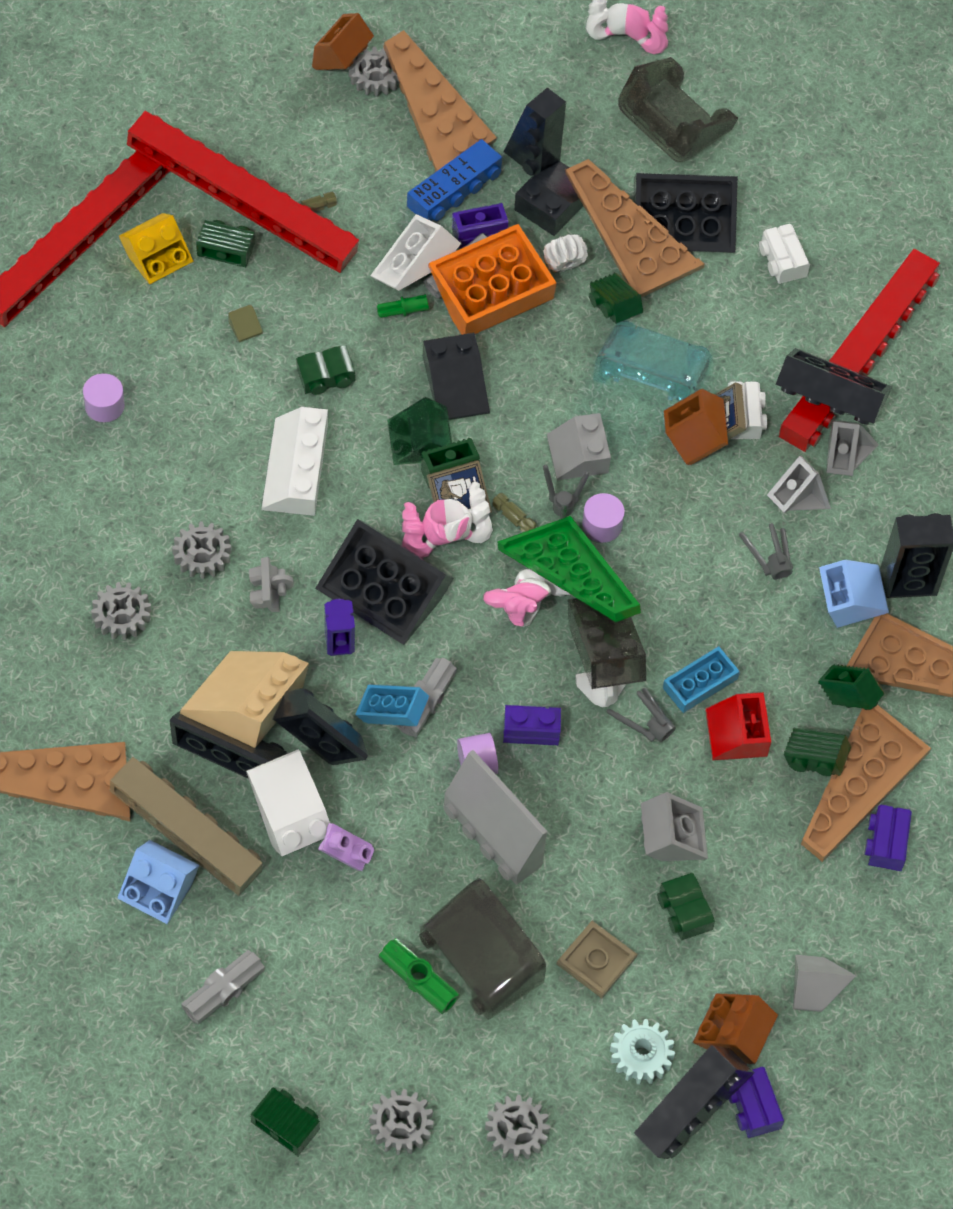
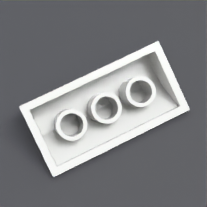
(296, 461)

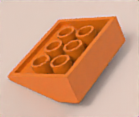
(492, 280)

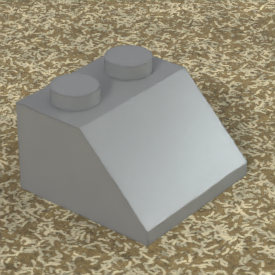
(579, 447)
(673, 829)

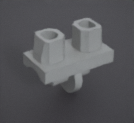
(273, 582)

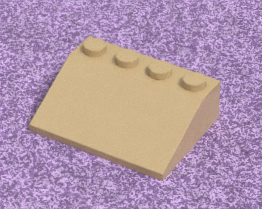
(246, 693)

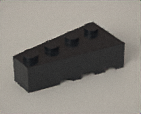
(538, 133)
(693, 1101)

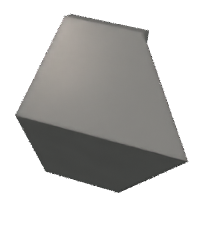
(848, 447)
(799, 489)
(817, 982)

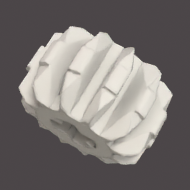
(565, 253)

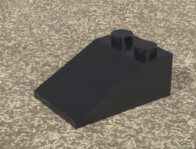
(548, 199)
(456, 375)

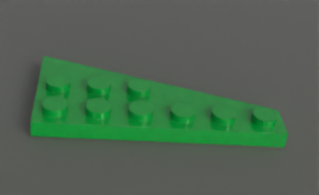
(572, 563)

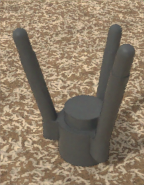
(563, 501)
(779, 562)
(659, 725)

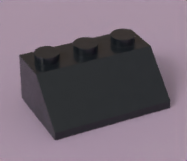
(319, 728)

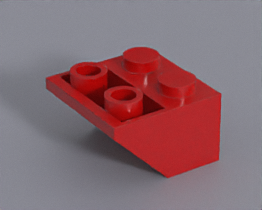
(739, 727)

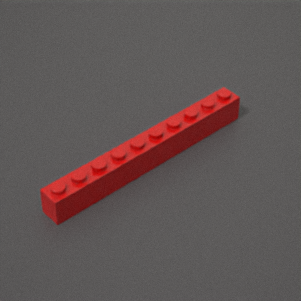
(242, 191)
(76, 233)
(866, 342)

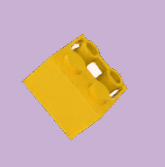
(156, 247)

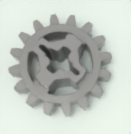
(375, 72)
(201, 550)
(121, 611)
(394, 1109)
(507, 1121)

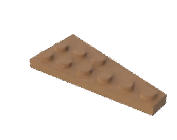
(436, 107)
(636, 241)
(905, 657)
(877, 763)
(67, 777)

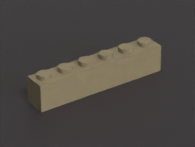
(186, 826)

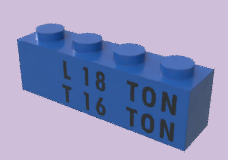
(455, 181)

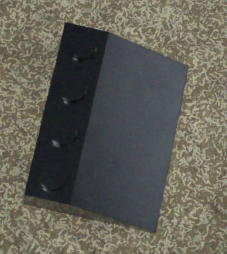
(693, 208)
(384, 581)

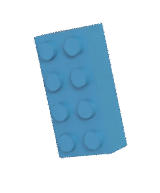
(701, 679)
(392, 705)

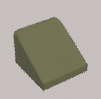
(244, 323)

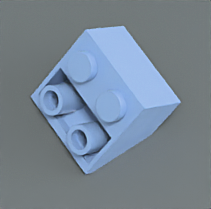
(853, 591)
(157, 881)

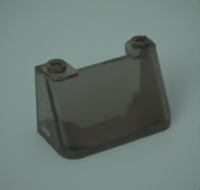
(668, 114)
(485, 948)

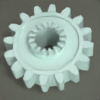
(637, 1065)

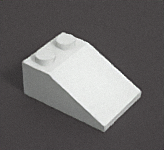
(413, 251)
(289, 803)

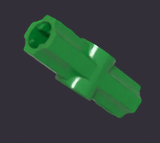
(431, 988)

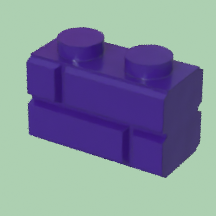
(473, 222)
(339, 627)
(532, 725)
(889, 837)
(757, 1105)

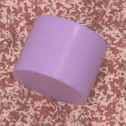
(103, 397)
(603, 517)
(483, 746)

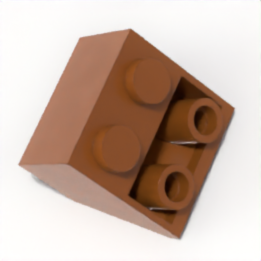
(342, 43)
(697, 425)
(737, 1024)

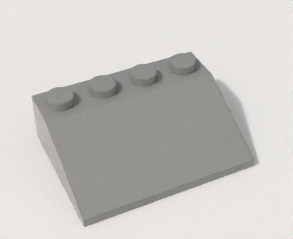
(495, 819)

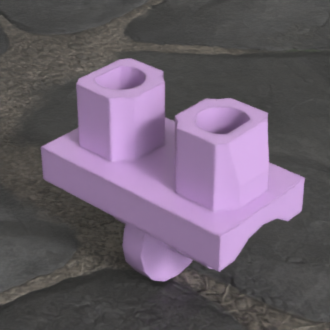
(346, 847)

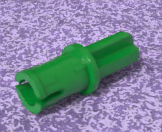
(403, 306)

